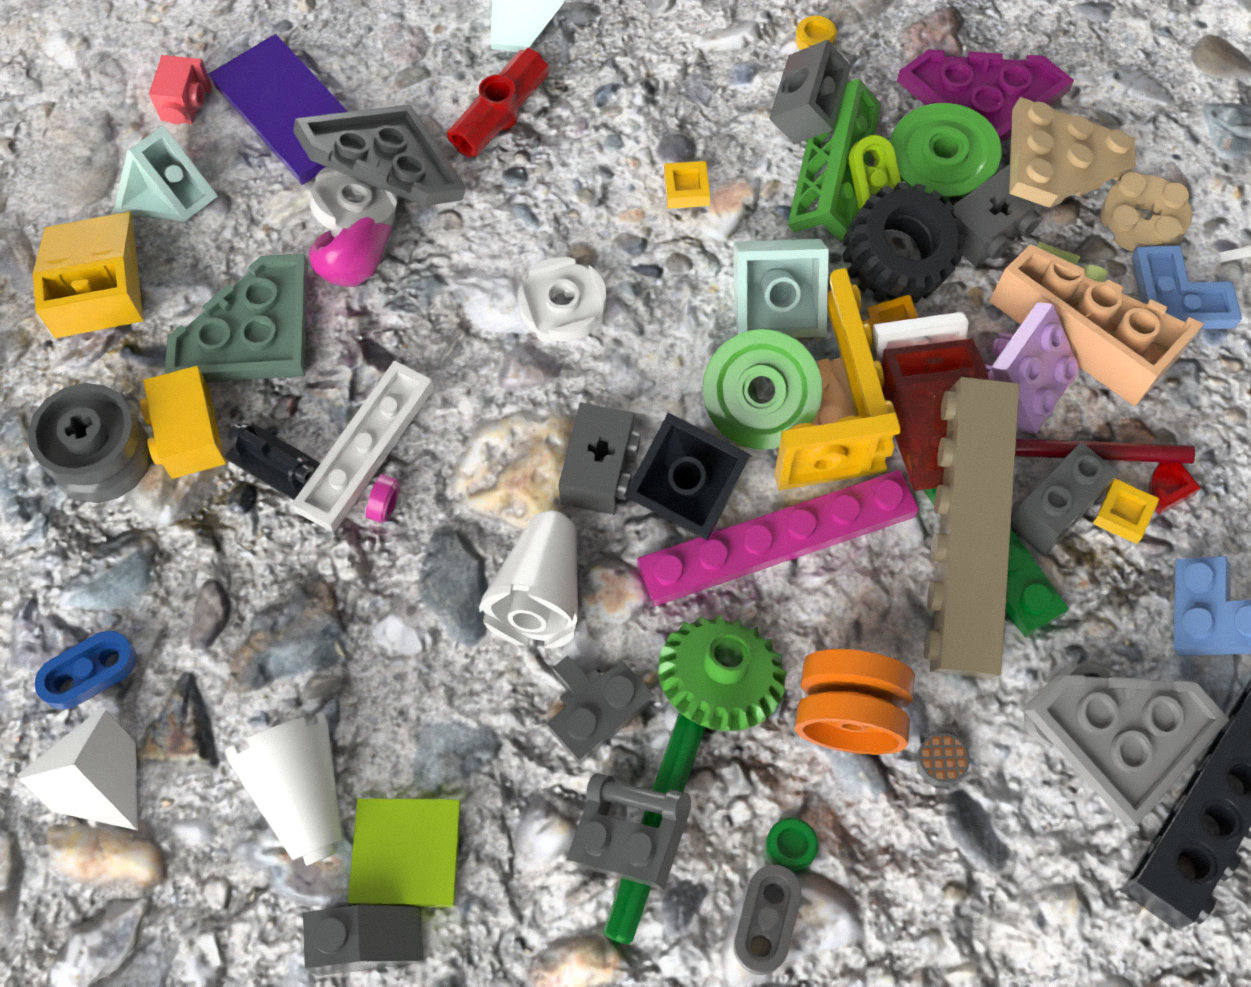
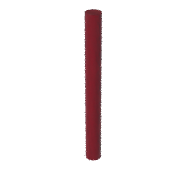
(1107, 450)

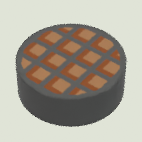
(942, 759)

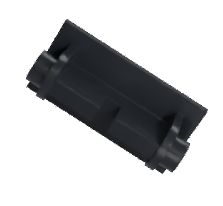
(270, 459)

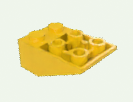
(88, 275)

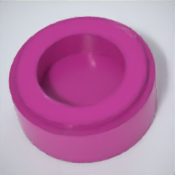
(383, 499)

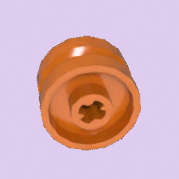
(855, 701)

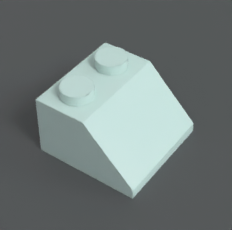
(781, 286)

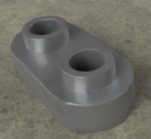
(767, 920)

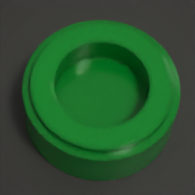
(792, 844)

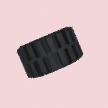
(920, 217)

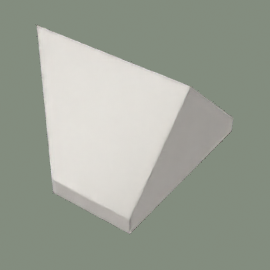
(89, 773)

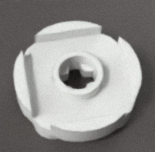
(335, 212)
(568, 321)

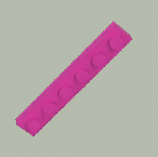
(776, 538)

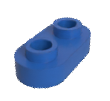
(87, 668)

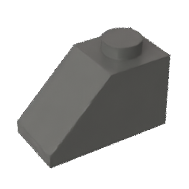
(361, 938)

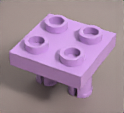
(1037, 360)

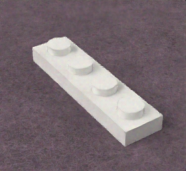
(363, 446)

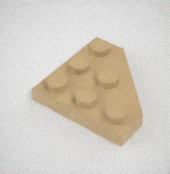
(1063, 154)

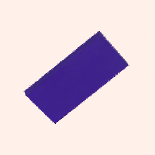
(270, 91)

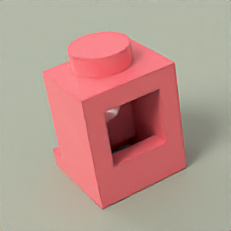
(179, 88)

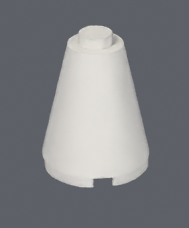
(537, 585)
(293, 785)

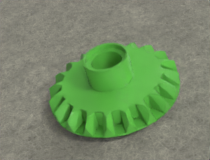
(951, 132)
(730, 392)
(718, 694)

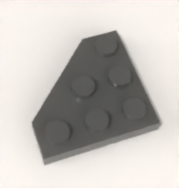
(383, 149)

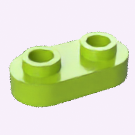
(869, 179)

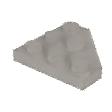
(1127, 734)

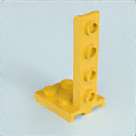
(854, 443)

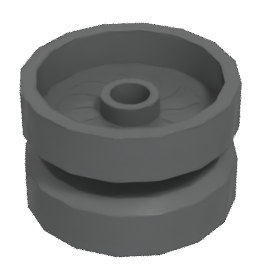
(90, 442)

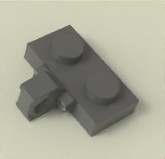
(595, 706)

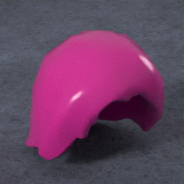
(352, 254)

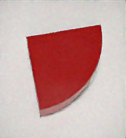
(1171, 485)

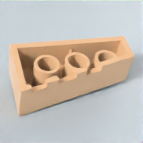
(1110, 334)

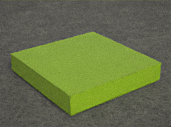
(405, 852)

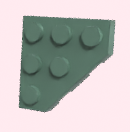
(249, 327)

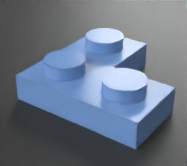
(1164, 279)
(1203, 611)

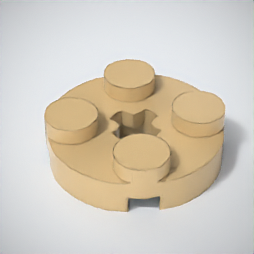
(1148, 192)

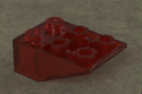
(916, 385)

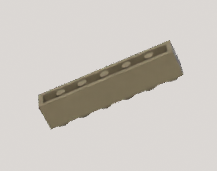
(973, 528)

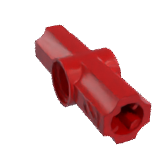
(498, 102)

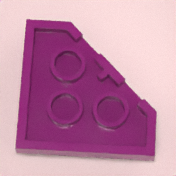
(984, 83)

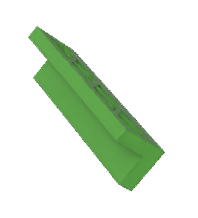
(837, 200)

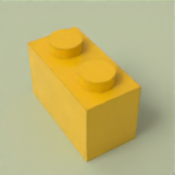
(182, 422)

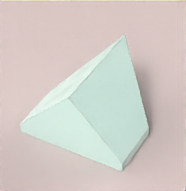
(519, 22)
(161, 180)

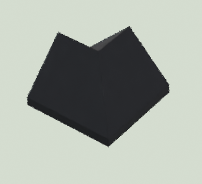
(688, 476)

